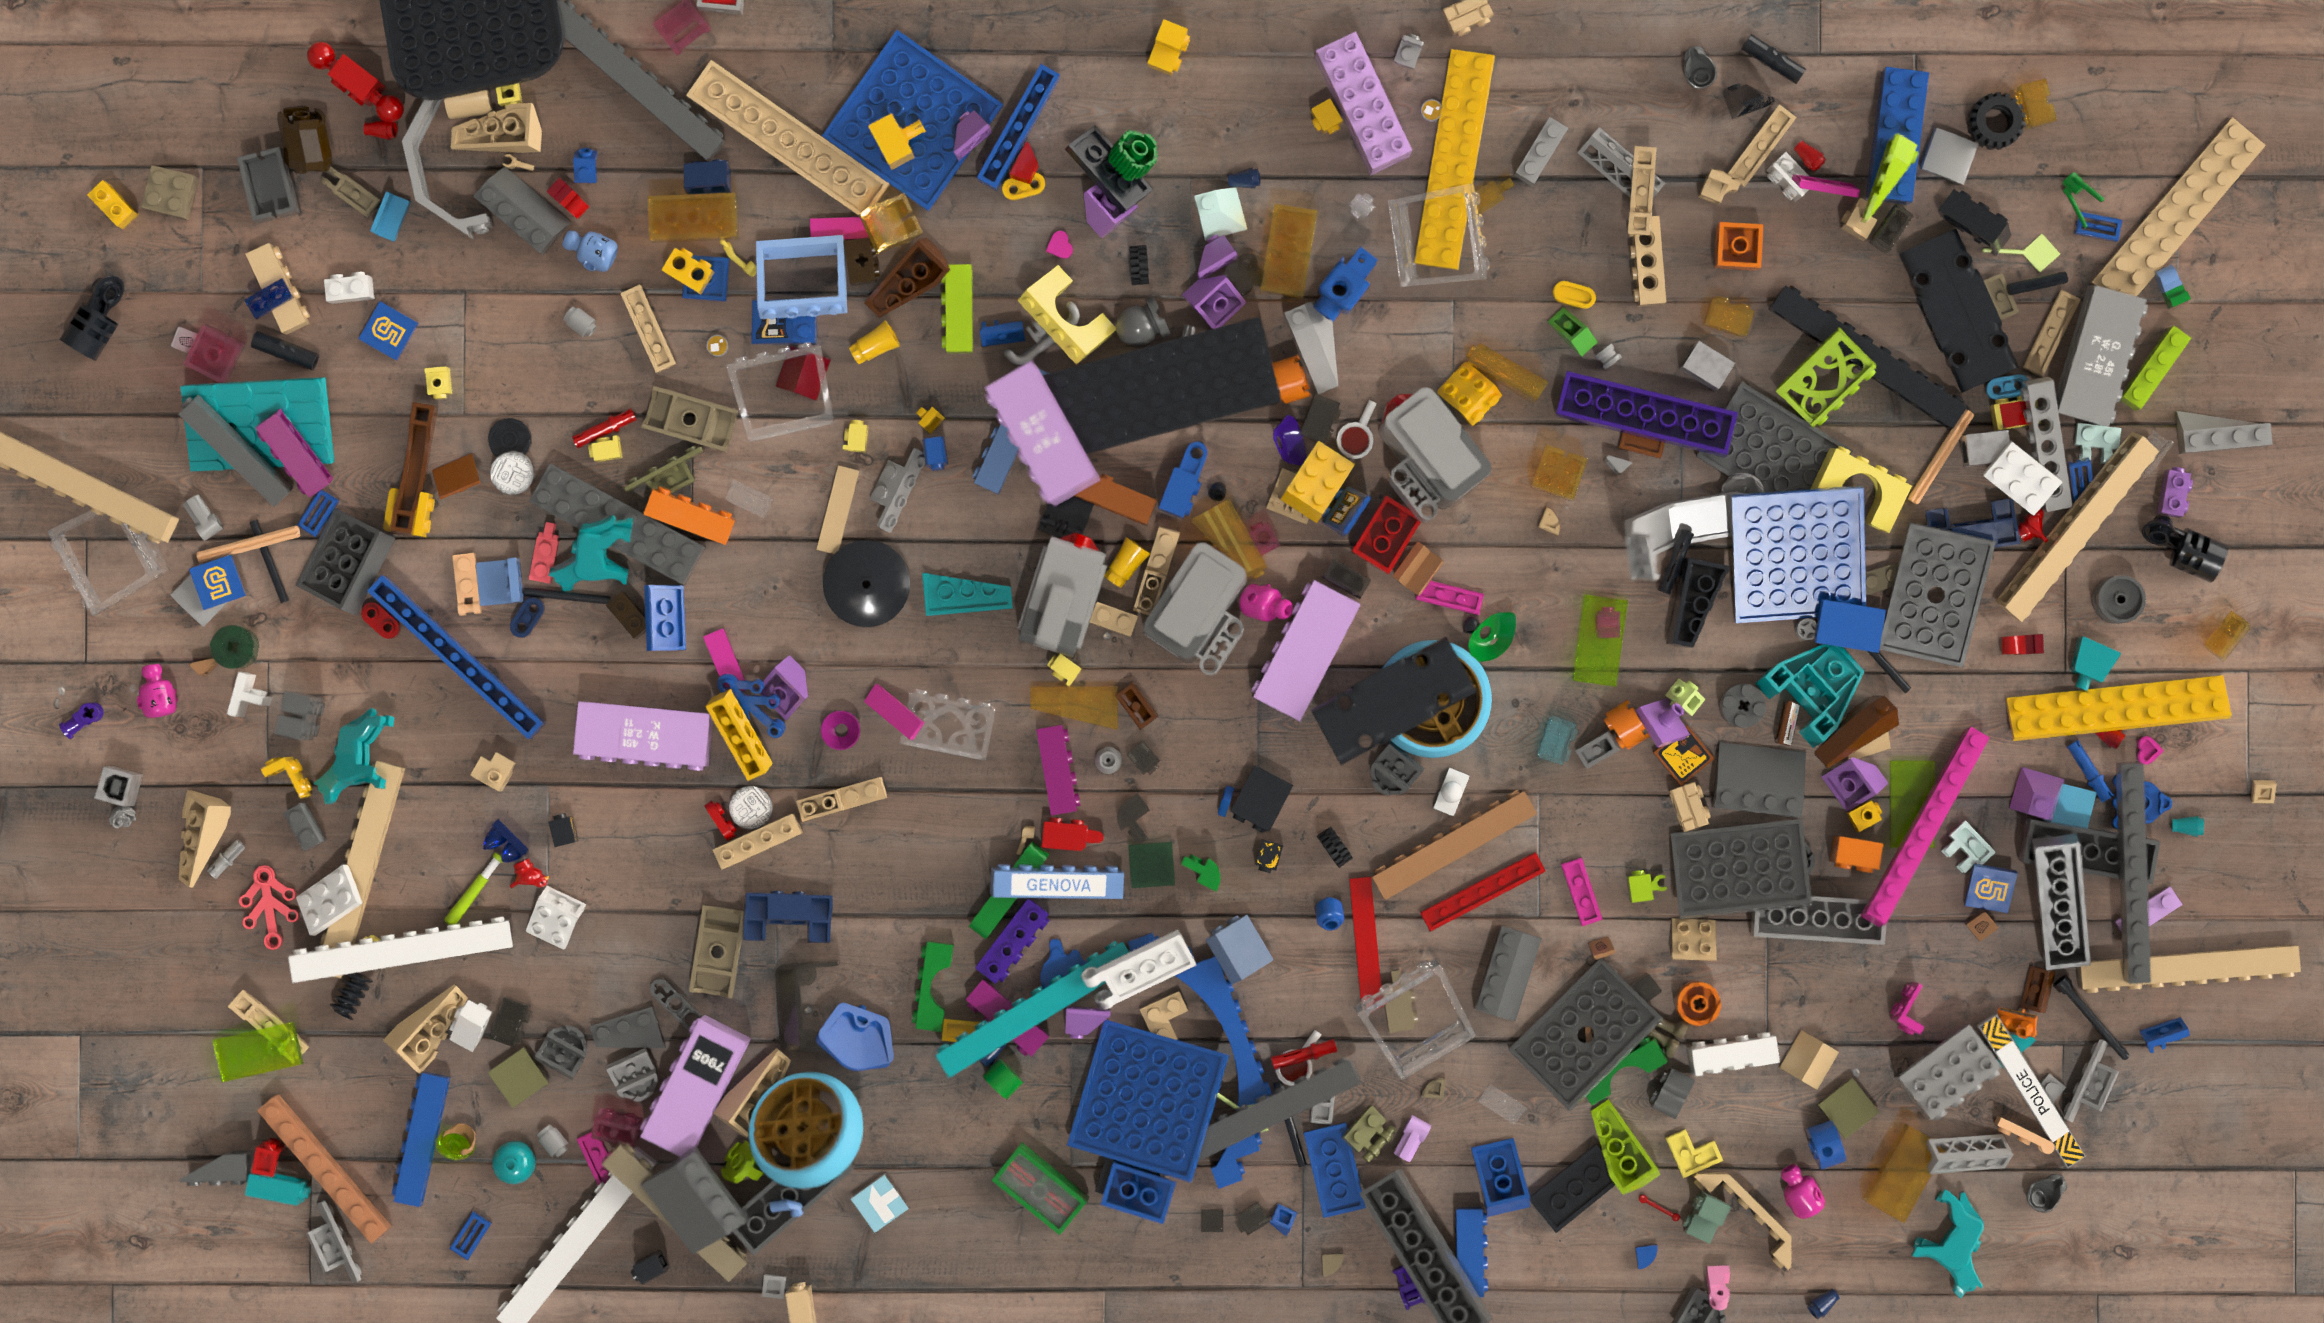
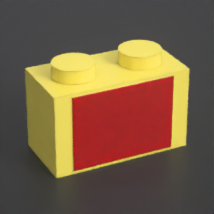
(2009, 414)

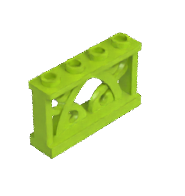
(1833, 349)

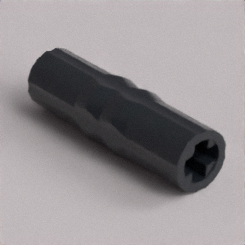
(1773, 59)
(285, 350)

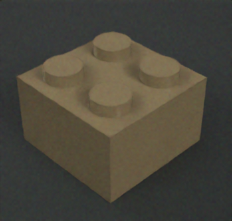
(170, 192)

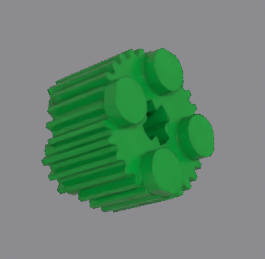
(1133, 155)

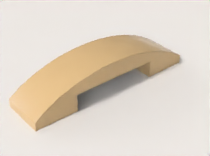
(1642, 190)
(258, 1014)

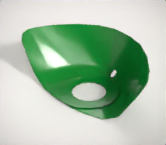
(1501, 626)

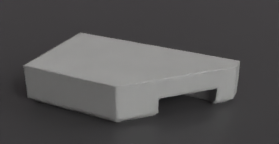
(1323, 1112)

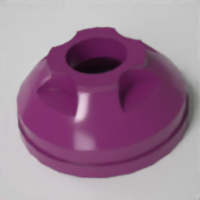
(828, 730)

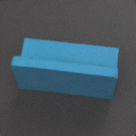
(390, 216)

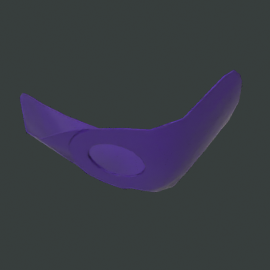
(1293, 445)

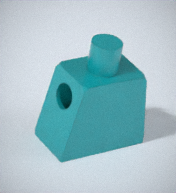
(2092, 662)

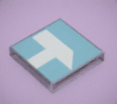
(879, 1203)

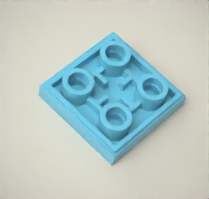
(2074, 806)

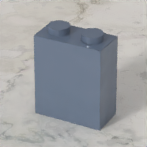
(1238, 948)

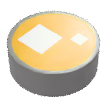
(1431, 110)
(717, 345)

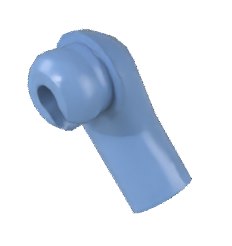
(785, 1205)

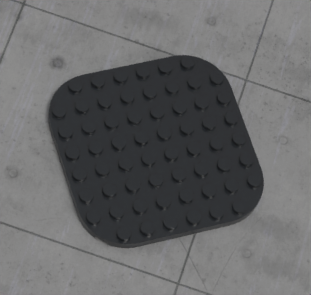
(469, 44)

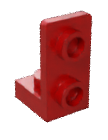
(267, 1157)

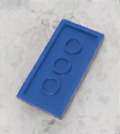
(1334, 1170)

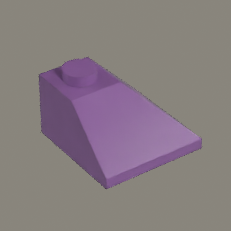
(970, 133)
(1102, 213)
(1215, 256)
(1214, 300)
(789, 684)
(1854, 782)
(2036, 794)
(1083, 1020)

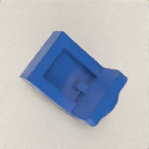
(585, 166)

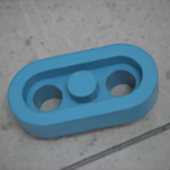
(2006, 386)

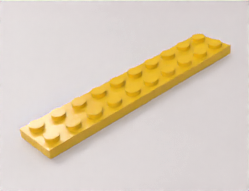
(1454, 158)
(2118, 708)

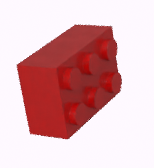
(1386, 535)

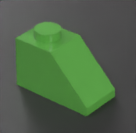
(1572, 331)

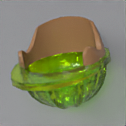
(456, 1142)

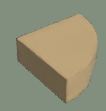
(1549, 522)

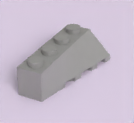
(2210, 433)

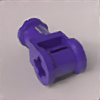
(81, 719)
(1407, 1289)

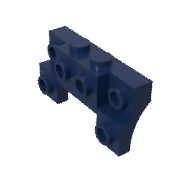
(2000, 528)
(787, 909)

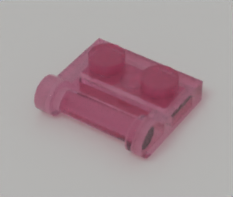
(678, 20)

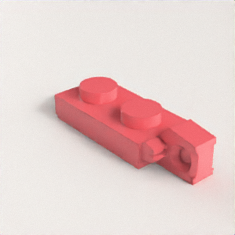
(544, 554)

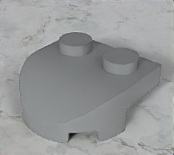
(634, 1076)

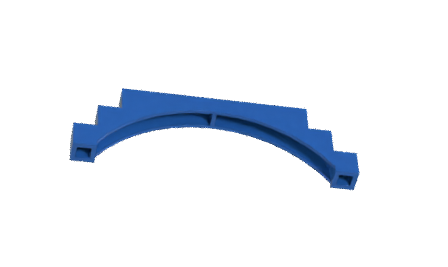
(1210, 984)

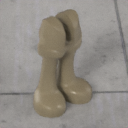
(1669, 1044)

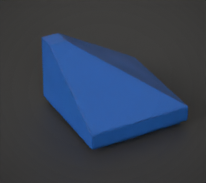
(1283, 1219)

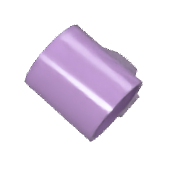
(1414, 1134)

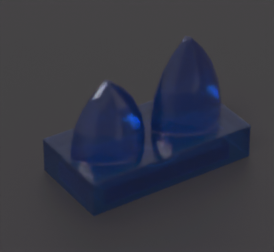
(269, 298)
(499, 835)

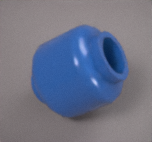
(1329, 913)

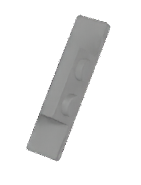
(895, 488)
(2094, 1085)
(330, 1246)

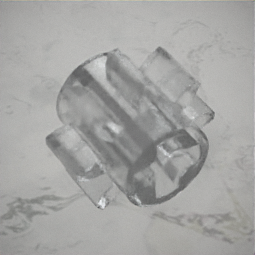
(1361, 206)

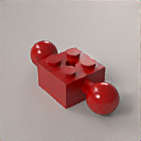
(360, 84)

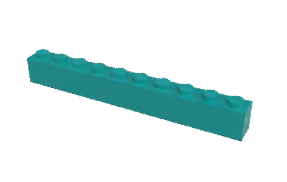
(1023, 1015)

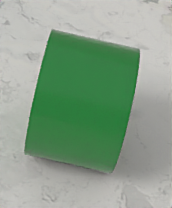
(1002, 1079)

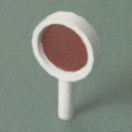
(1355, 438)
(1291, 1073)

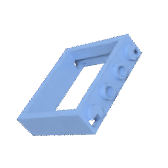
(794, 249)

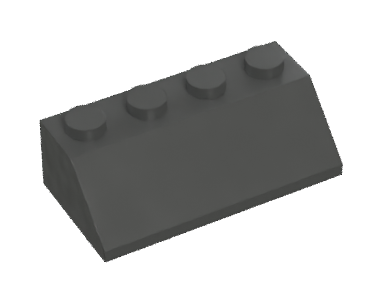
(522, 210)
(1507, 973)

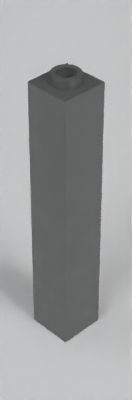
(235, 450)

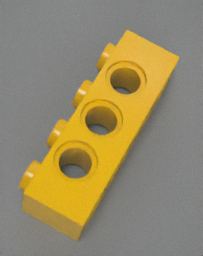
(739, 734)

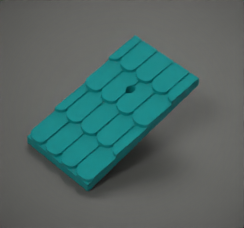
(249, 403)

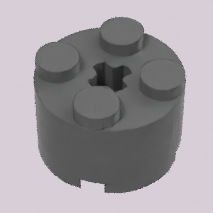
(1730, 702)

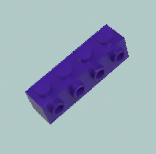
(1012, 940)

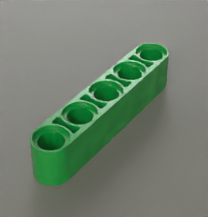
(997, 906)

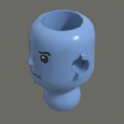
(592, 249)

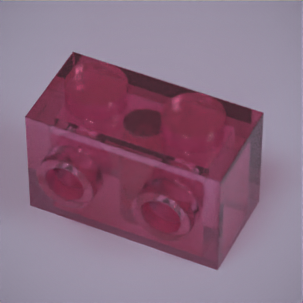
(617, 1127)

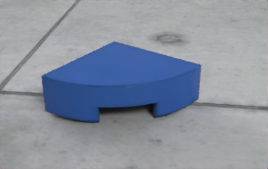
(1227, 795)
(1645, 1255)

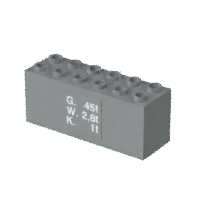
(2099, 355)

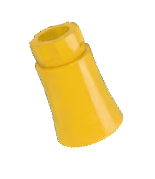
(874, 343)
(1126, 562)

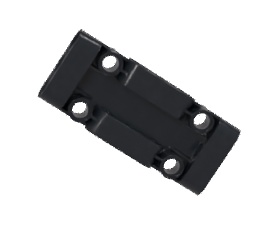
(1958, 310)
(1393, 700)

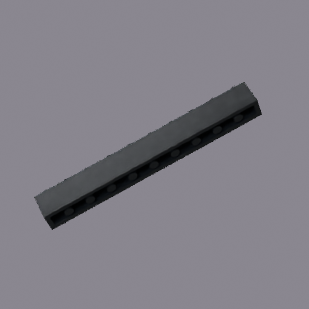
(1890, 372)

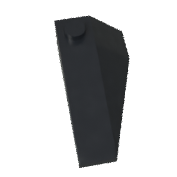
(1746, 99)

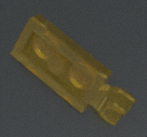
(1492, 195)

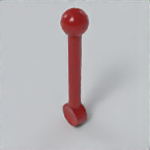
(1643, 1199)

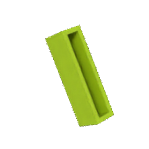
(959, 310)
(2154, 368)

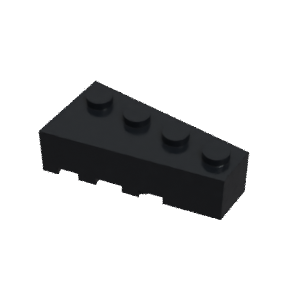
(1694, 599)

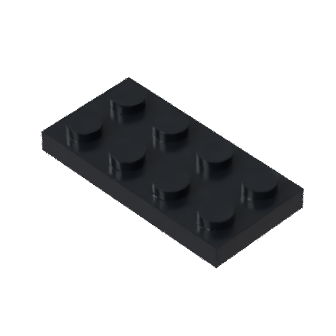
(1092, 154)
(1573, 1189)

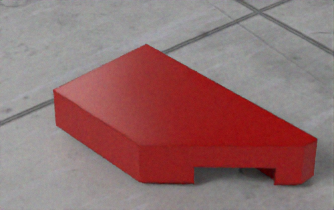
(1025, 165)

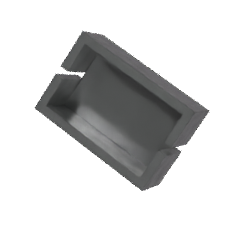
(268, 185)
(300, 727)

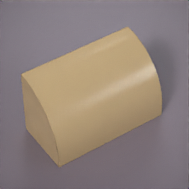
(469, 105)

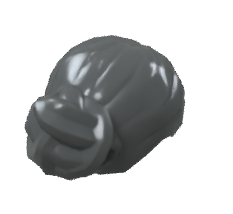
(1699, 68)
(2046, 1193)

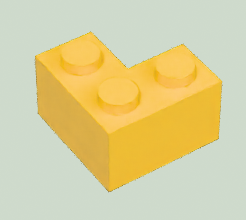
(1168, 47)

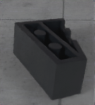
(1976, 220)

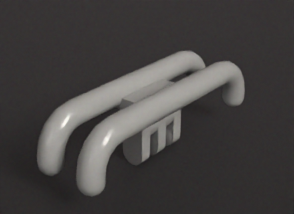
(1041, 337)

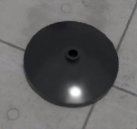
(870, 562)

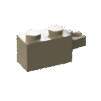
(1399, 1011)

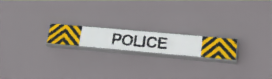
(2031, 1090)

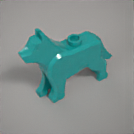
(590, 554)
(353, 756)
(1957, 1244)

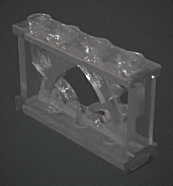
(969, 747)

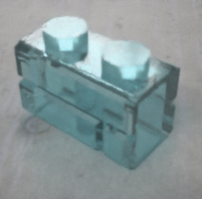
(1557, 740)

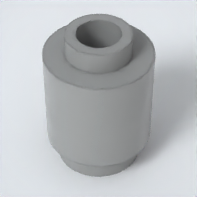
(580, 321)
(553, 1141)

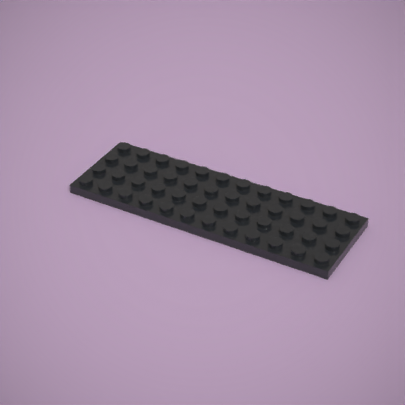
(1167, 386)

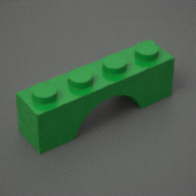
(929, 1013)
(1646, 1056)

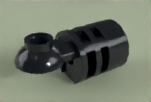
(90, 326)
(2191, 550)

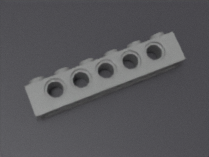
(2030, 392)

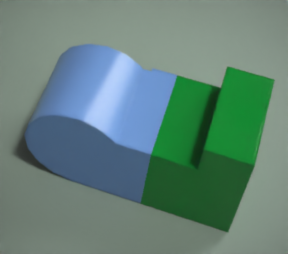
(2171, 286)

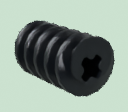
(350, 994)

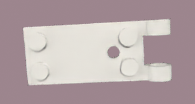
(1147, 968)

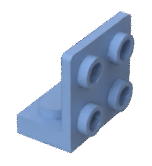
(499, 582)

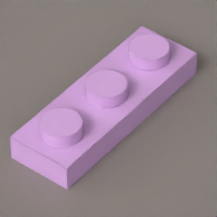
(2159, 906)

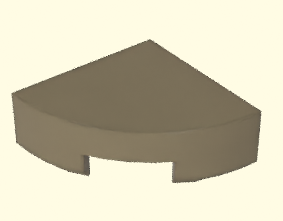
(1434, 1089)
(1331, 1263)

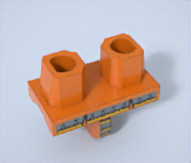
(2018, 1022)

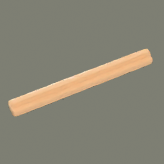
(1940, 457)
(248, 544)

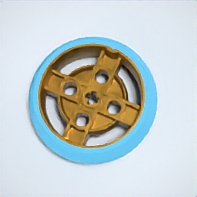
(1454, 738)
(784, 1108)

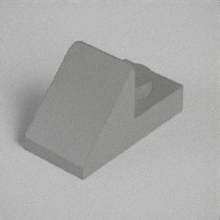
(1597, 749)

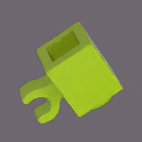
(1641, 887)

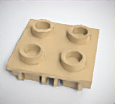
(1278, 506)
(1693, 939)

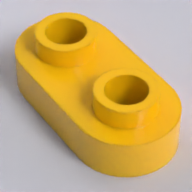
(1024, 189)

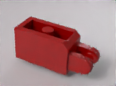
(1068, 835)

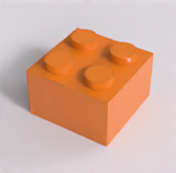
(1738, 246)
(1860, 853)

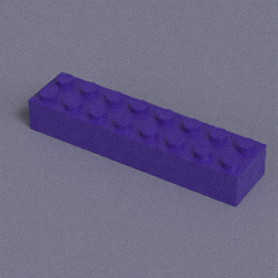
(1646, 414)

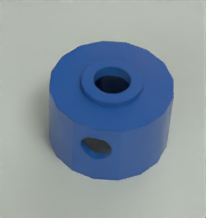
(1825, 1144)

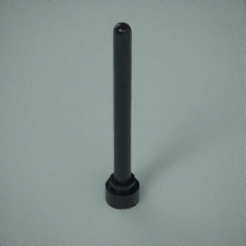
(2064, 986)

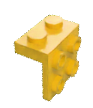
(1470, 393)
(422, 522)
(293, 769)

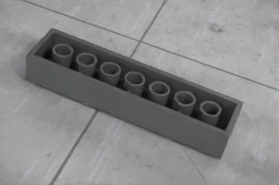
(649, 541)
(1423, 1251)

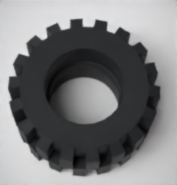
(2009, 108)

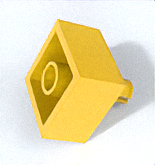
(894, 140)

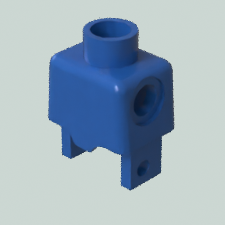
(1351, 278)

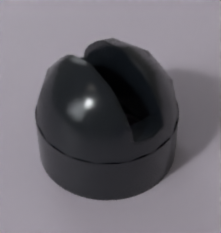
(1217, 491)
(1470, 625)

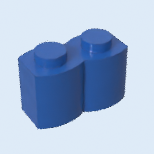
(935, 453)

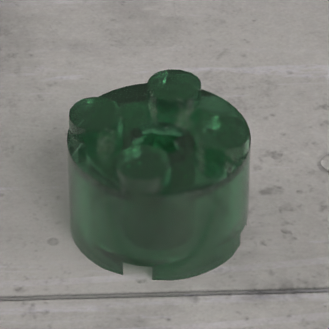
(222, 647)

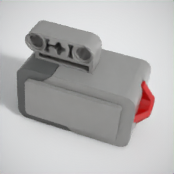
(1433, 452)
(1063, 594)

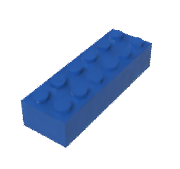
(1900, 112)

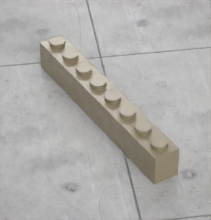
(633, 1172)

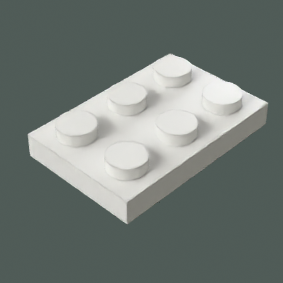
(2022, 478)
(329, 900)

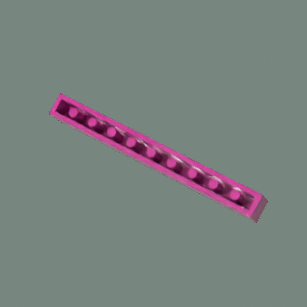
(1925, 826)

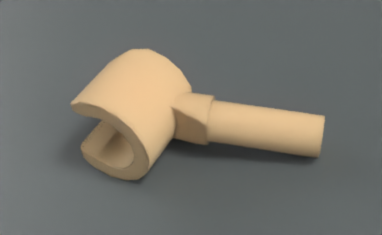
(515, 163)
(1028, 832)

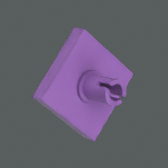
(1663, 722)

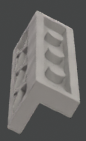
(1618, 156)
(1972, 1158)

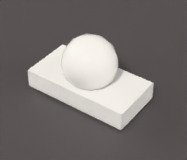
(1451, 792)

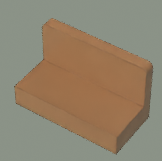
(1418, 569)

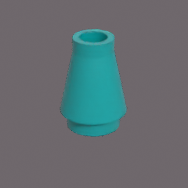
(2190, 826)

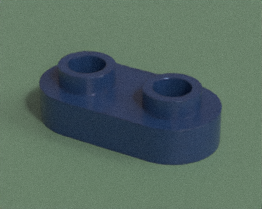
(525, 616)

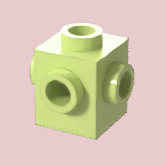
(1686, 696)

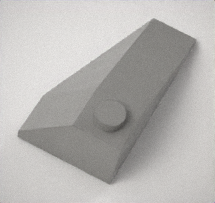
(1315, 343)

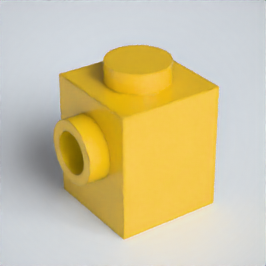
(1326, 117)
(1864, 815)

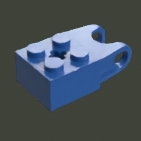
(1184, 483)

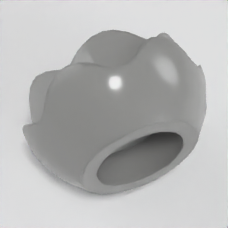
(1115, 757)
(122, 816)

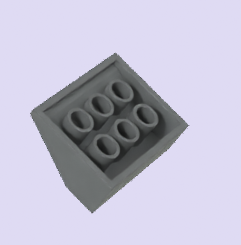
(345, 562)
(1759, 780)
(694, 1201)

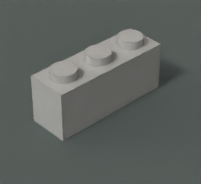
(1541, 151)

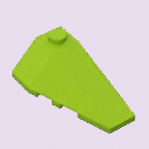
(1894, 163)
(1624, 1156)

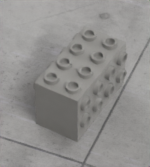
(1949, 1073)

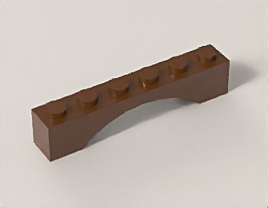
(418, 450)

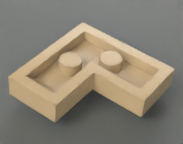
(1160, 1012)

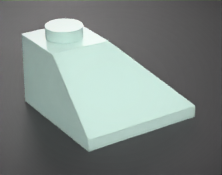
(1220, 212)

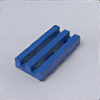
(2079, 231)
(2078, 464)
(308, 528)
(461, 1251)

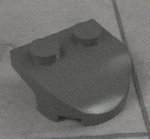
(1394, 771)
(563, 1050)
(1698, 1309)

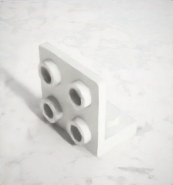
(1782, 173)
(555, 917)

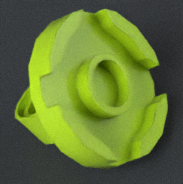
(740, 1164)

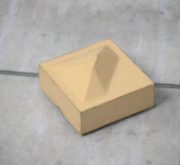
(2263, 791)

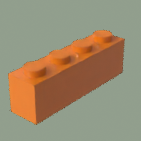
(689, 516)

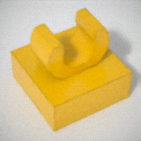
(930, 419)

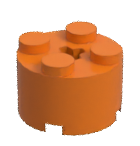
(1291, 379)
(1626, 725)
(1693, 991)

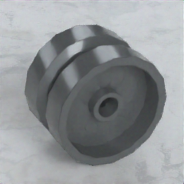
(2105, 599)

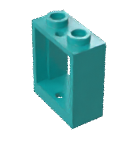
(278, 1188)

